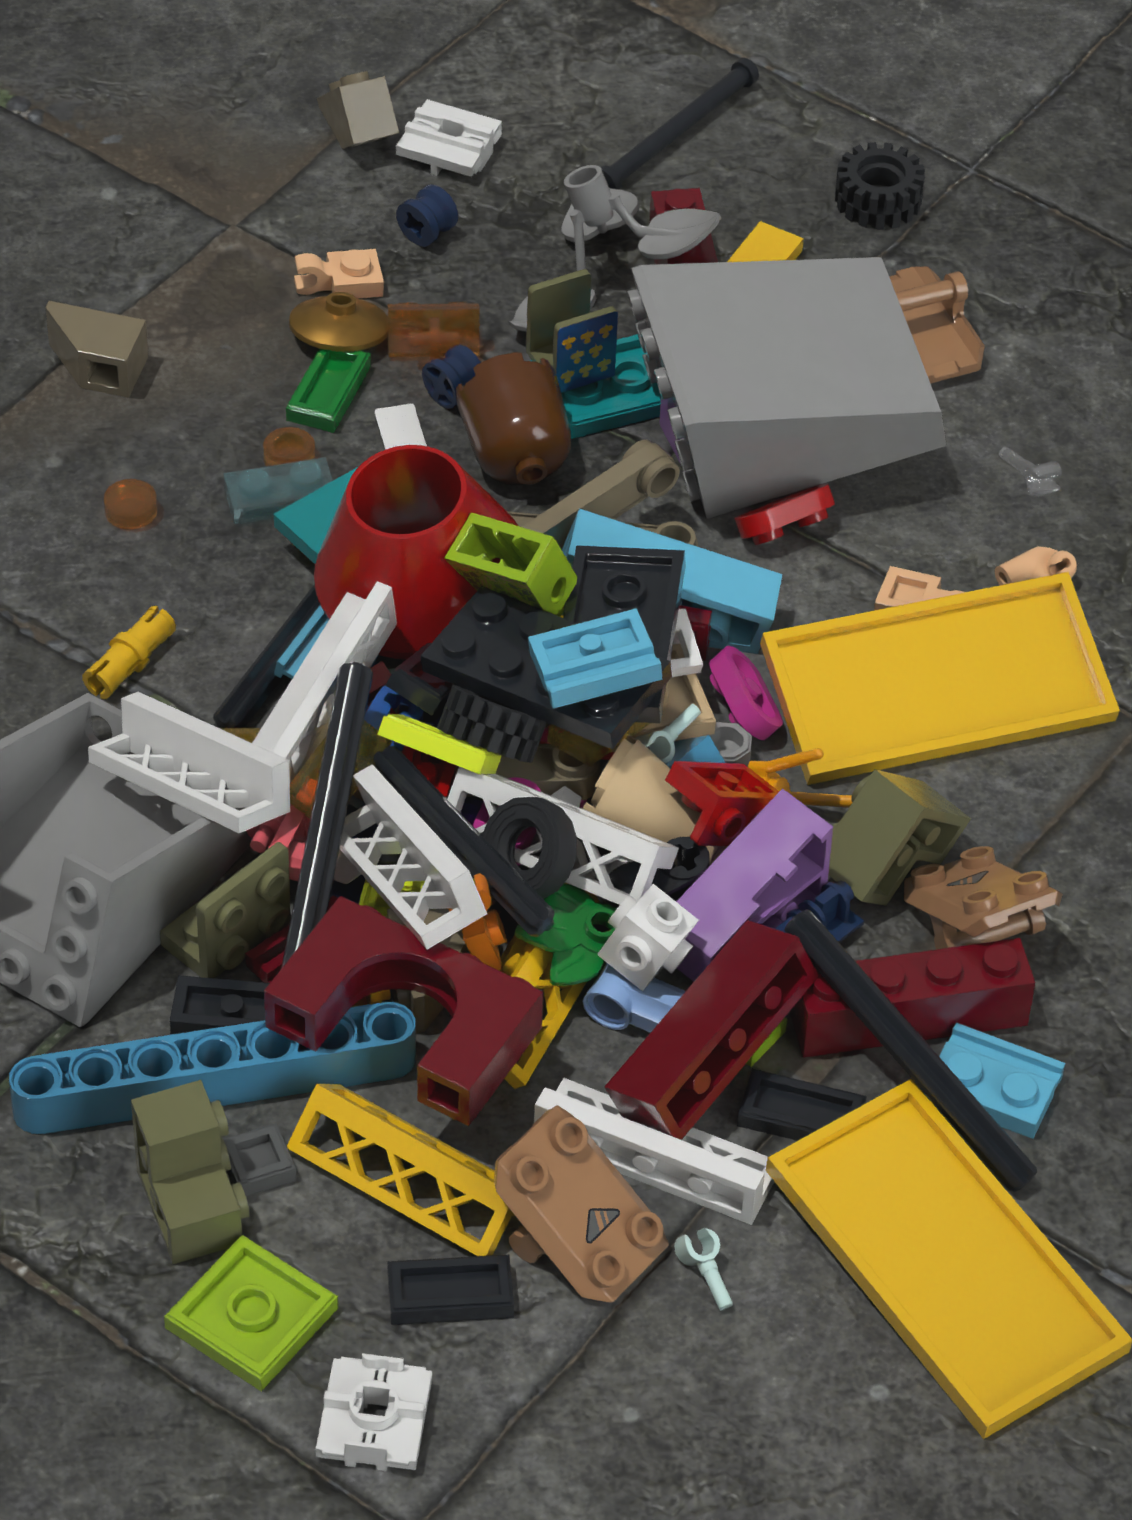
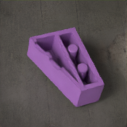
(757, 878)

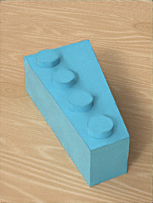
(736, 592)

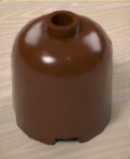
(515, 419)

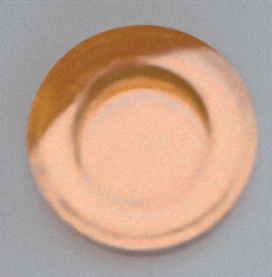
(288, 446)
(130, 504)

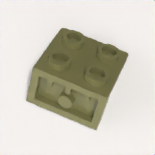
(233, 916)

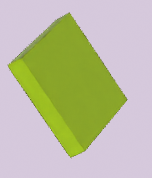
(251, 1312)

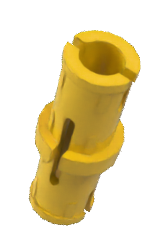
(129, 652)

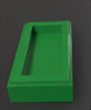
(328, 388)

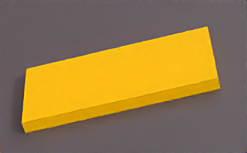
(939, 677)
(948, 1257)

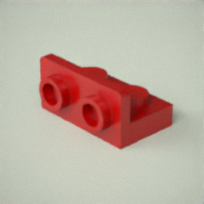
(723, 794)

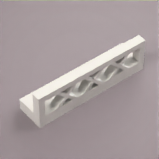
(304, 710)
(195, 765)
(588, 826)
(421, 859)
(693, 1168)

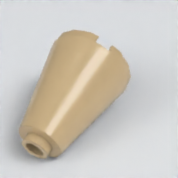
(637, 796)

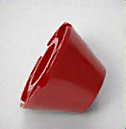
(396, 530)

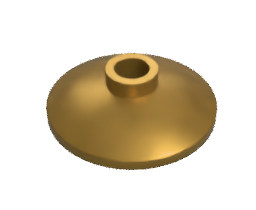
(339, 323)

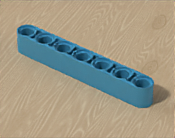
(232, 1062)

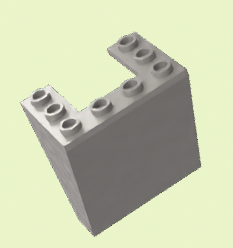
(782, 373)
(90, 864)

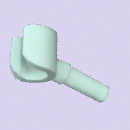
(662, 741)
(705, 1263)

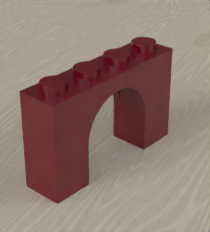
(363, 953)

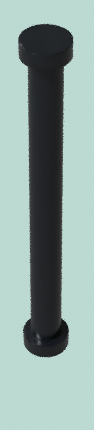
(742, 74)

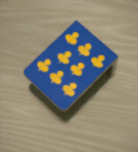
(569, 335)

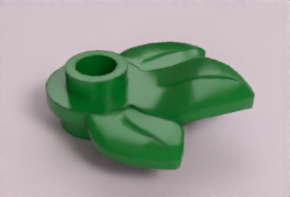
(573, 936)

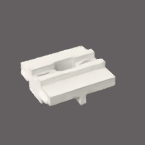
(449, 138)
(388, 1439)

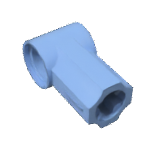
(618, 1002)

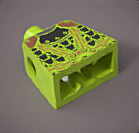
(529, 568)

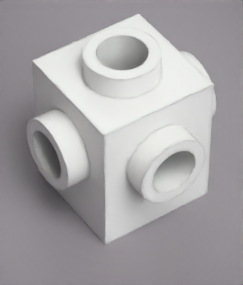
(648, 936)

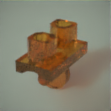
(432, 328)

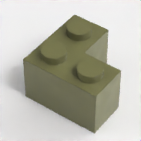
(888, 830)
(185, 1170)

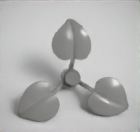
(601, 208)

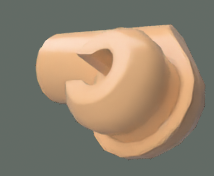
(1035, 564)

